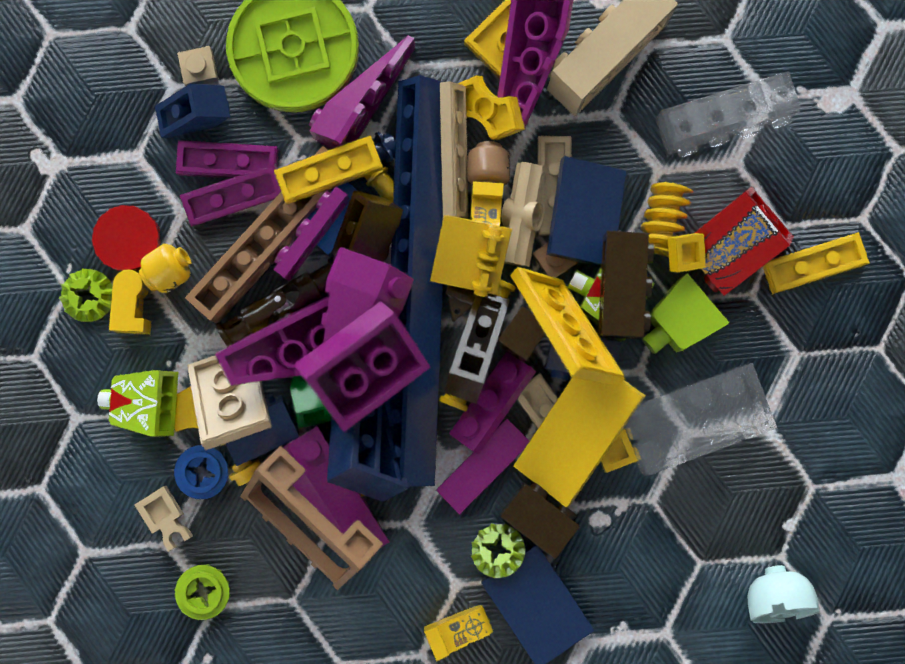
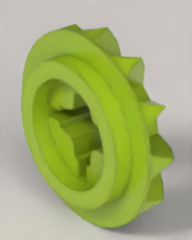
(90, 310)
(505, 563)
(196, 606)

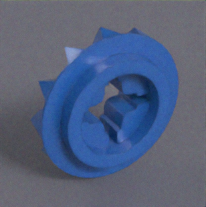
(188, 480)

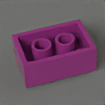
(362, 365)

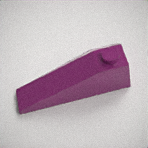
(531, 47)
(354, 106)
(358, 285)
(275, 348)
(335, 503)

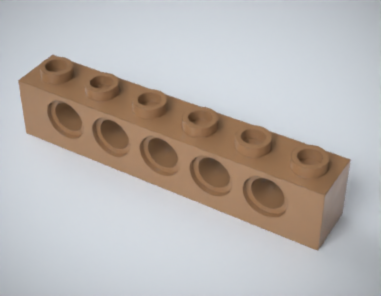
(251, 255)

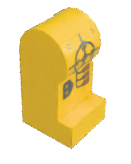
(486, 202)
(127, 304)
(457, 631)

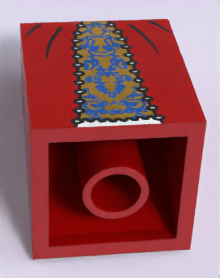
(741, 241)

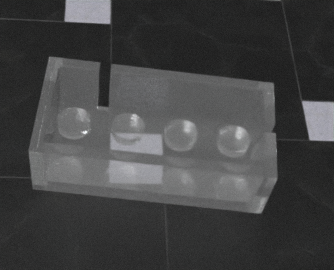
(699, 419)

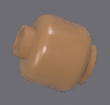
(488, 163)

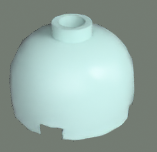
(781, 596)

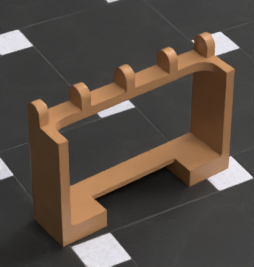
(353, 546)

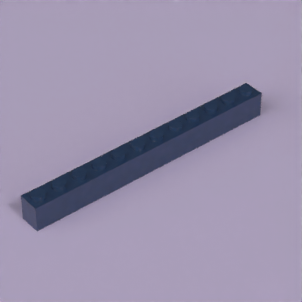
(413, 253)

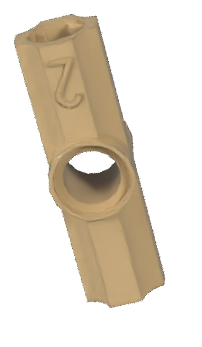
(524, 212)

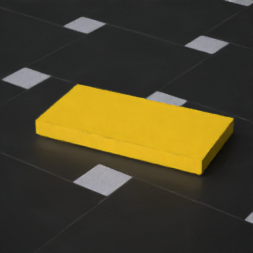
(567, 327)
(577, 436)

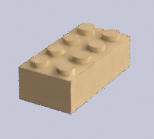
(607, 50)

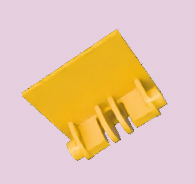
(470, 255)

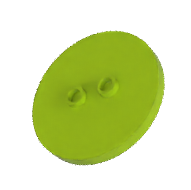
(292, 51)

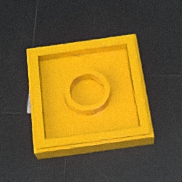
(489, 38)

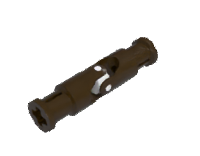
(276, 305)

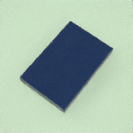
(584, 209)
(538, 608)

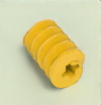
(664, 214)

